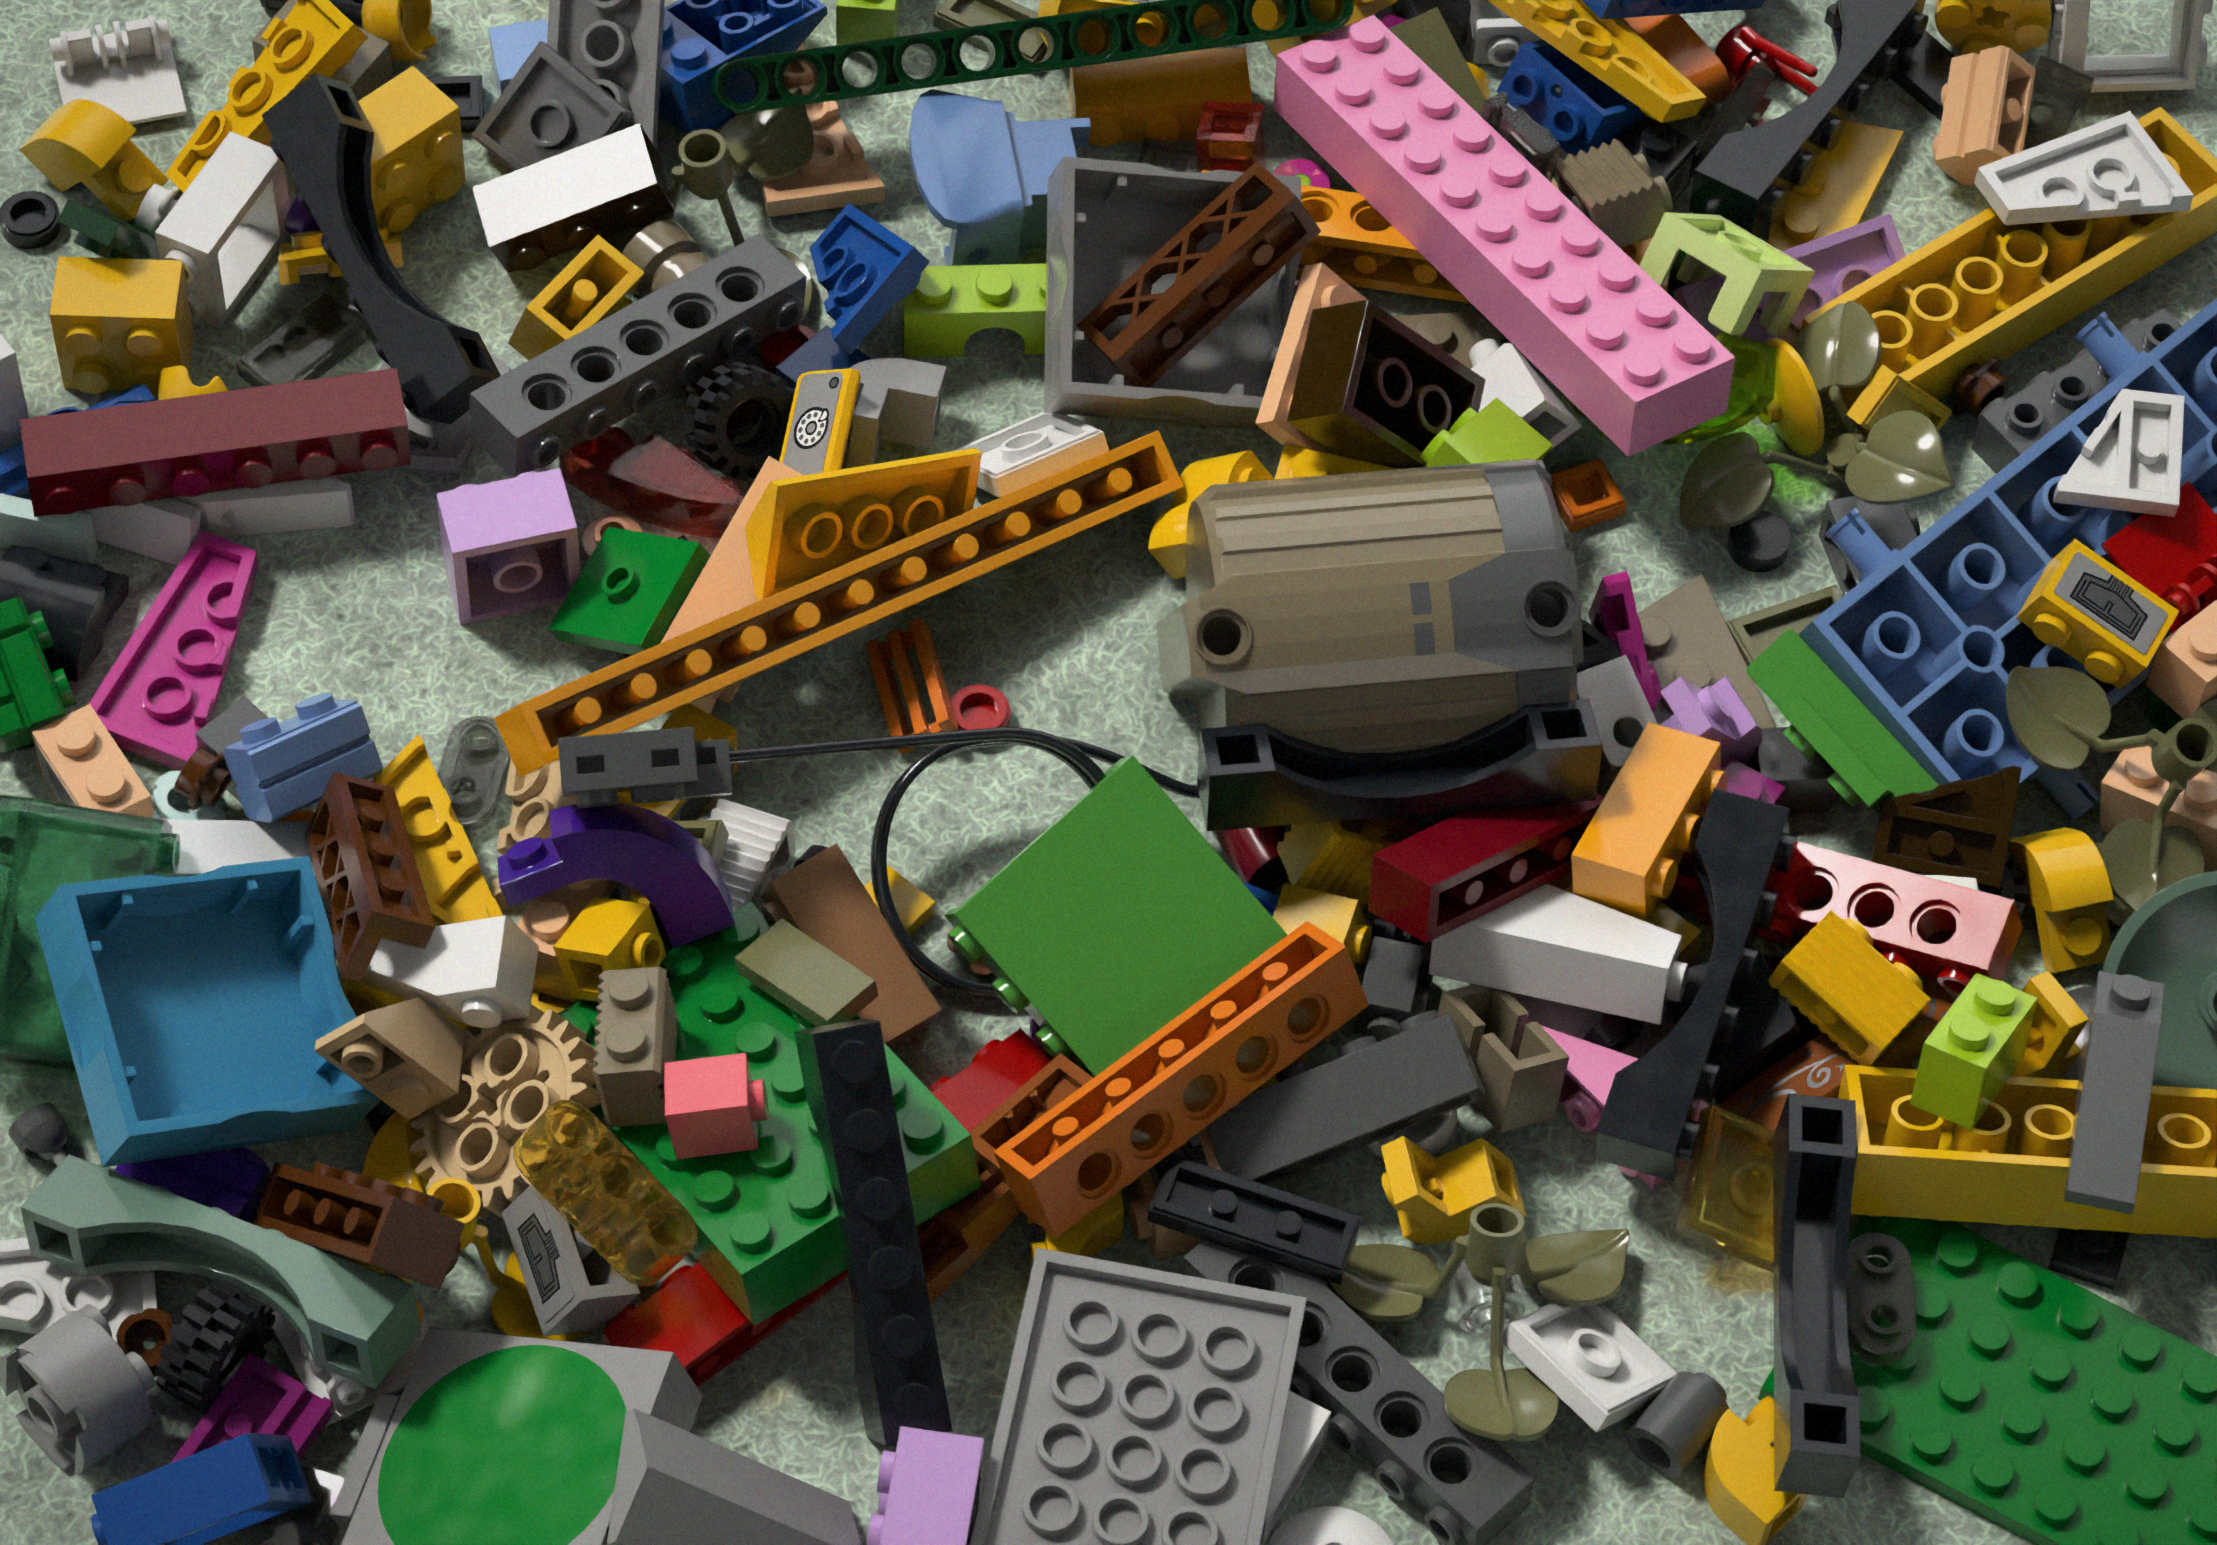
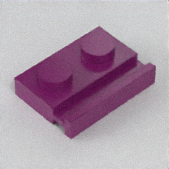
(263, 1403)

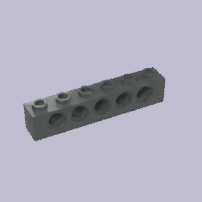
(636, 356)
(1394, 1393)

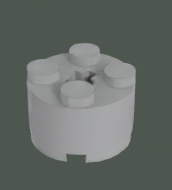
(78, 1389)

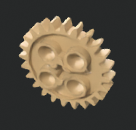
(504, 1087)

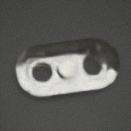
(474, 770)
(1880, 1293)

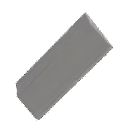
(616, 48)
(700, 1493)

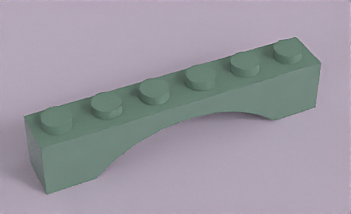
(112, 1223)

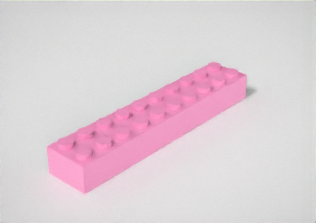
(1504, 236)

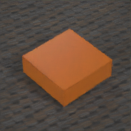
(1586, 495)

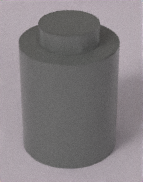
(1678, 1423)

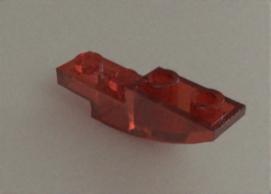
(652, 482)

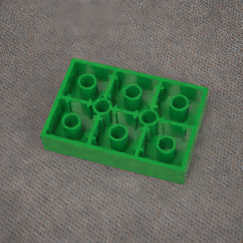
(771, 1211)

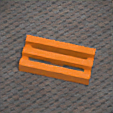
(897, 647)

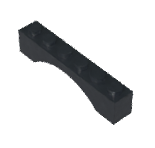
(329, 153)
(1757, 167)
(1526, 759)
(1656, 1098)
(862, 1145)
(1812, 1363)

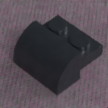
(73, 600)

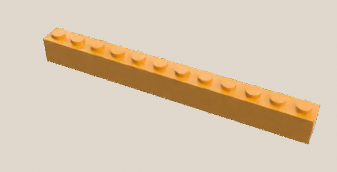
(839, 602)

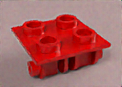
(2172, 554)

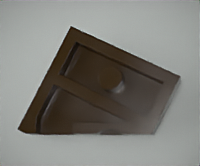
(1951, 829)

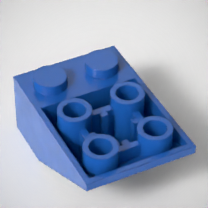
(712, 32)

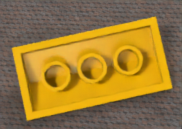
(843, 514)

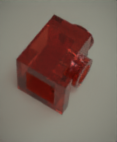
(1230, 136)

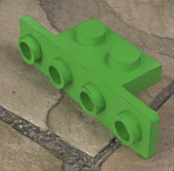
(1836, 725)

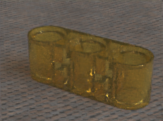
(605, 1193)

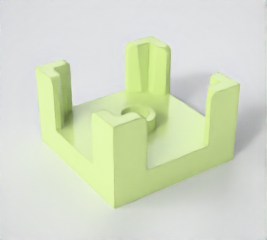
(1741, 258)

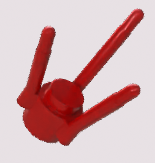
(1744, 47)

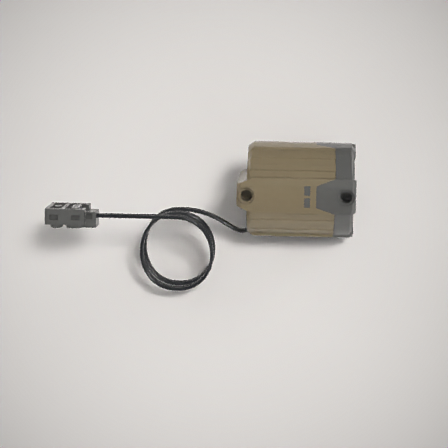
(1313, 605)

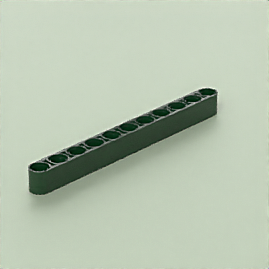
(1004, 52)

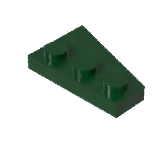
(107, 234)

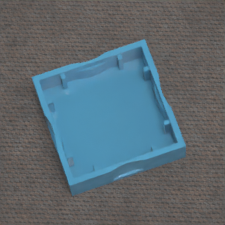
(201, 1009)

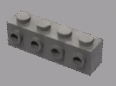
(2016, 423)
(1348, 1101)

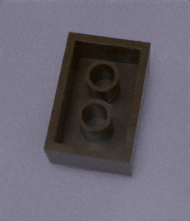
(1377, 386)

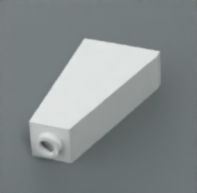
(1568, 954)

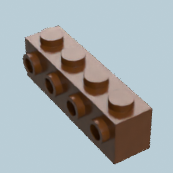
(362, 1221)

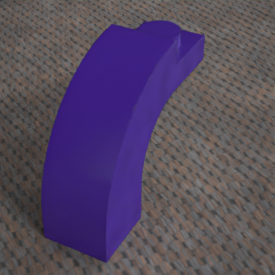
(625, 847)

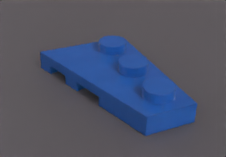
(863, 273)

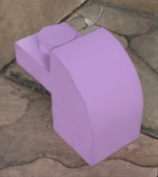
(1714, 715)

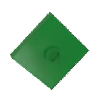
(629, 591)

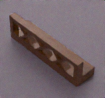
(1206, 283)
(366, 872)

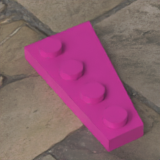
(179, 654)

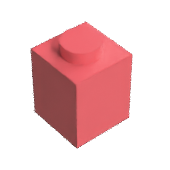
(713, 1105)

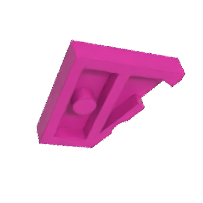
(1617, 617)

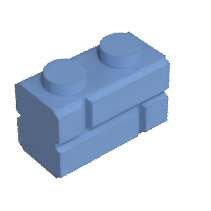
(291, 762)

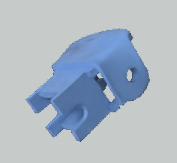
(987, 173)

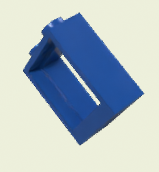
(1573, 116)
(204, 1494)

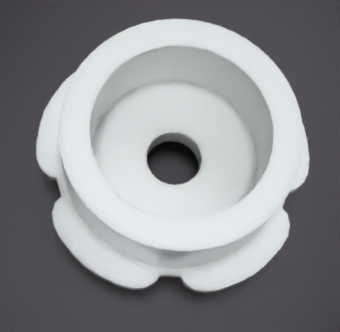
(156, 207)

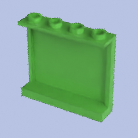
(1112, 921)

